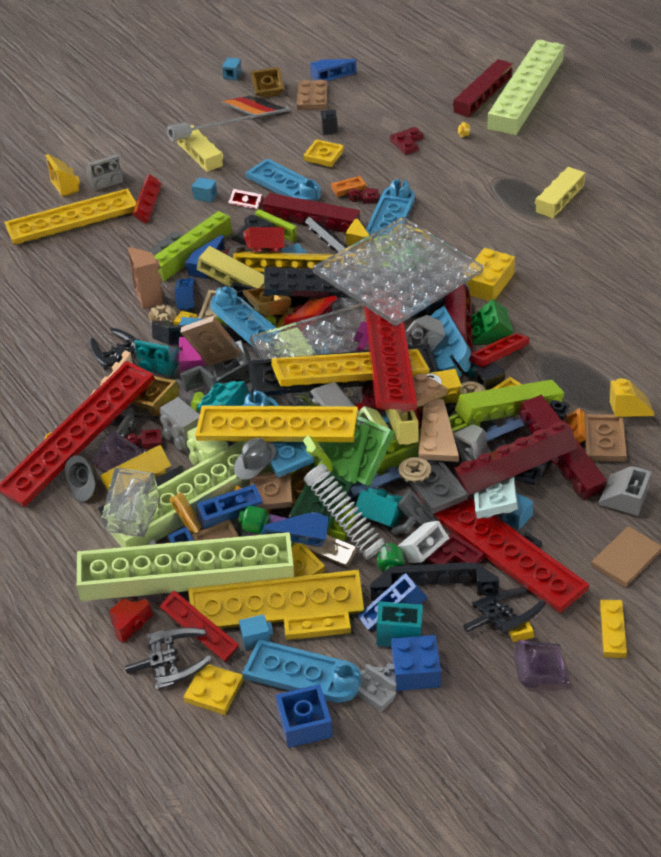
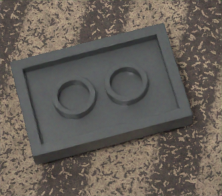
(441, 488)

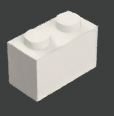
(423, 542)

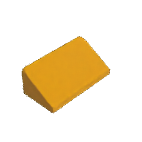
(186, 512)

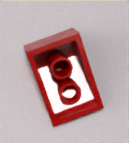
(264, 238)
(309, 310)

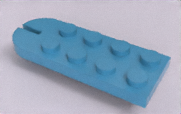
(284, 181)
(393, 205)
(238, 313)
(451, 346)
(289, 455)
(298, 669)

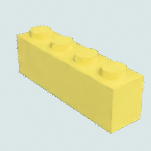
(202, 151)
(560, 192)
(228, 269)
(404, 425)

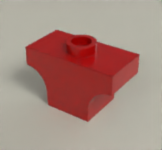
(129, 617)

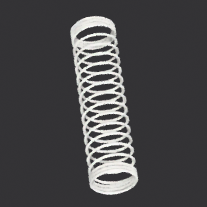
(315, 477)

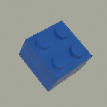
(416, 662)
(304, 716)

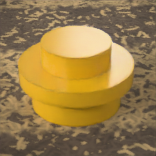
(464, 129)

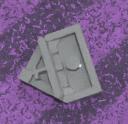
(378, 686)

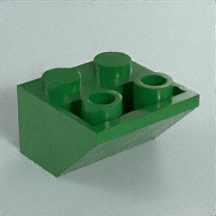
(490, 324)

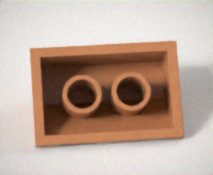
(146, 277)

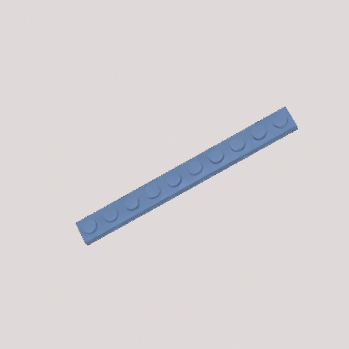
(393, 473)

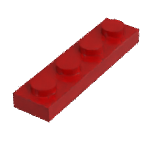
(147, 198)
(499, 349)
(188, 616)

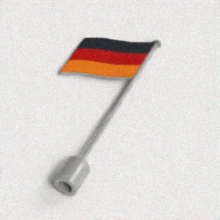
(249, 104)

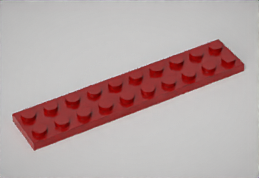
(390, 364)
(75, 433)
(514, 555)

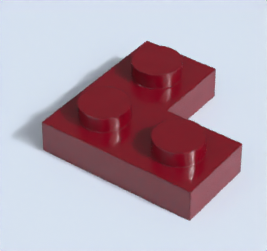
(406, 140)
(455, 550)

